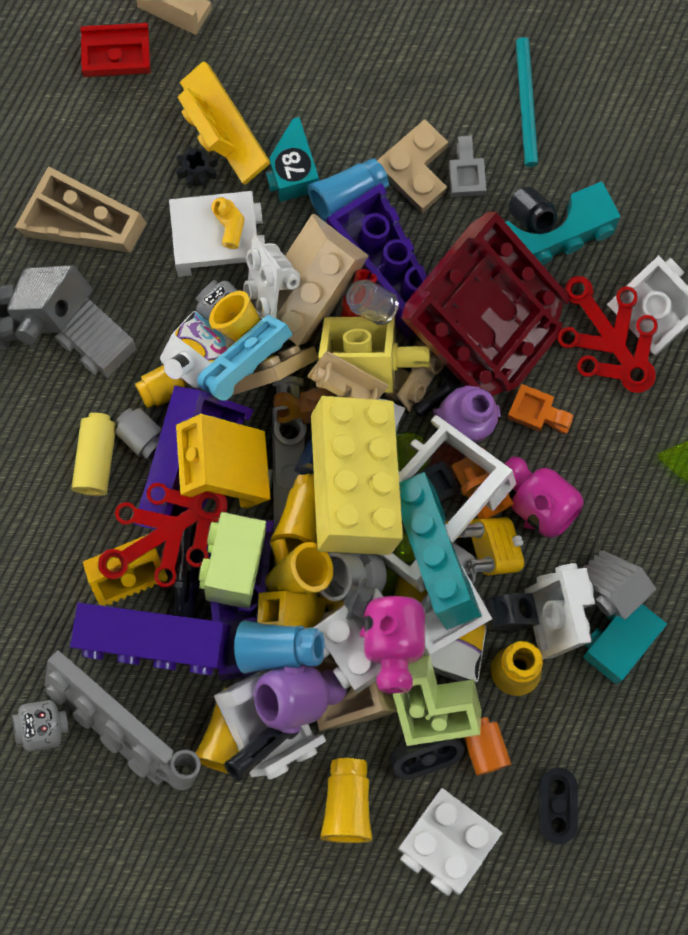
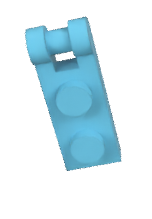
(243, 357)

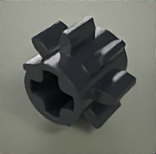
(193, 159)

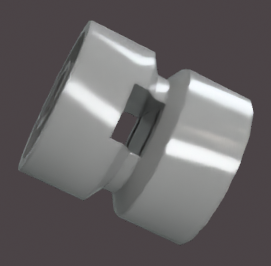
(350, 570)

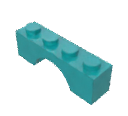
(589, 216)
(434, 552)

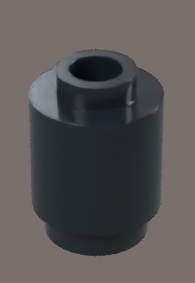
(533, 210)

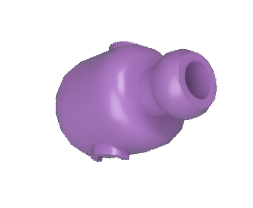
(470, 412)
(296, 696)

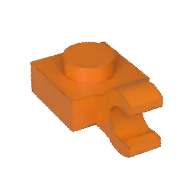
(534, 409)

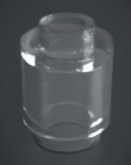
(372, 302)

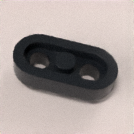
(425, 758)
(558, 806)

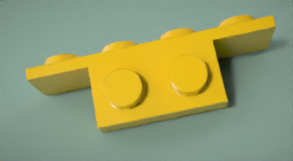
(220, 123)

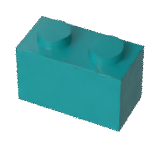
(623, 642)

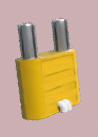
(495, 546)

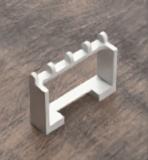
(489, 493)

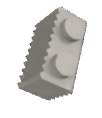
(96, 339)
(618, 584)

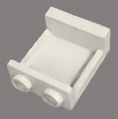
(199, 233)
(244, 724)

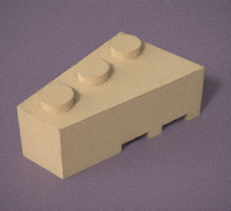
(79, 215)

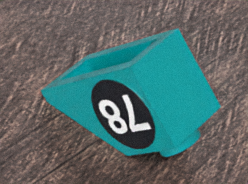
(291, 164)

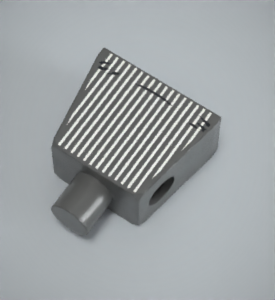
(46, 300)

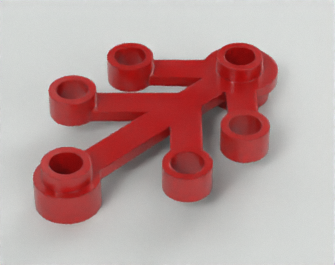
(612, 339)
(168, 530)

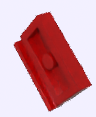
(115, 49)

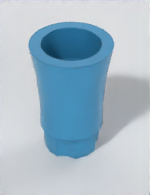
(344, 187)
(276, 646)

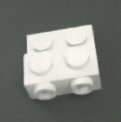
(661, 296)
(560, 610)
(347, 649)
(448, 843)

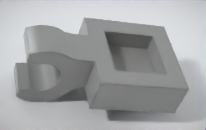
(467, 173)

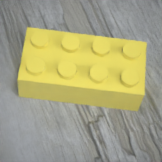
(356, 476)

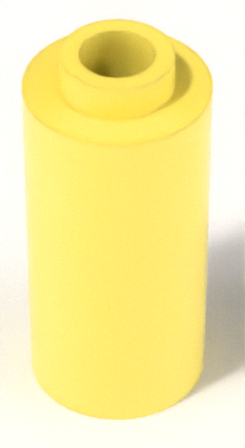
(94, 455)

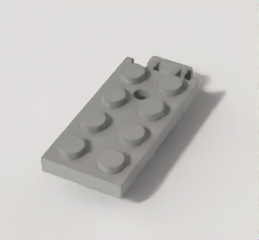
(116, 725)

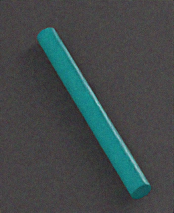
(527, 102)

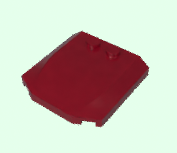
(488, 307)

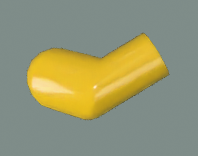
(231, 219)

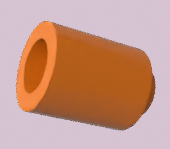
(487, 749)

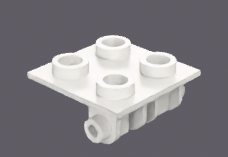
(267, 275)

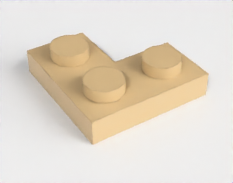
(408, 168)
(275, 369)

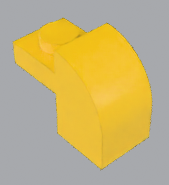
(290, 608)

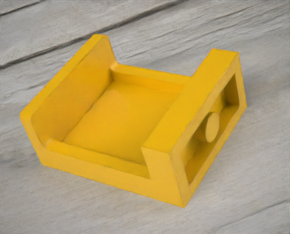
(222, 460)

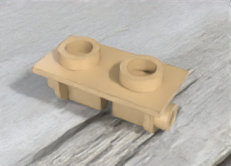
(345, 378)
(412, 385)

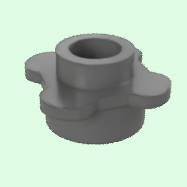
(358, 599)

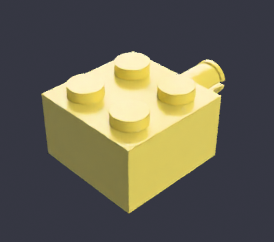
(370, 347)

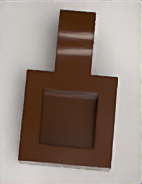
(299, 407)

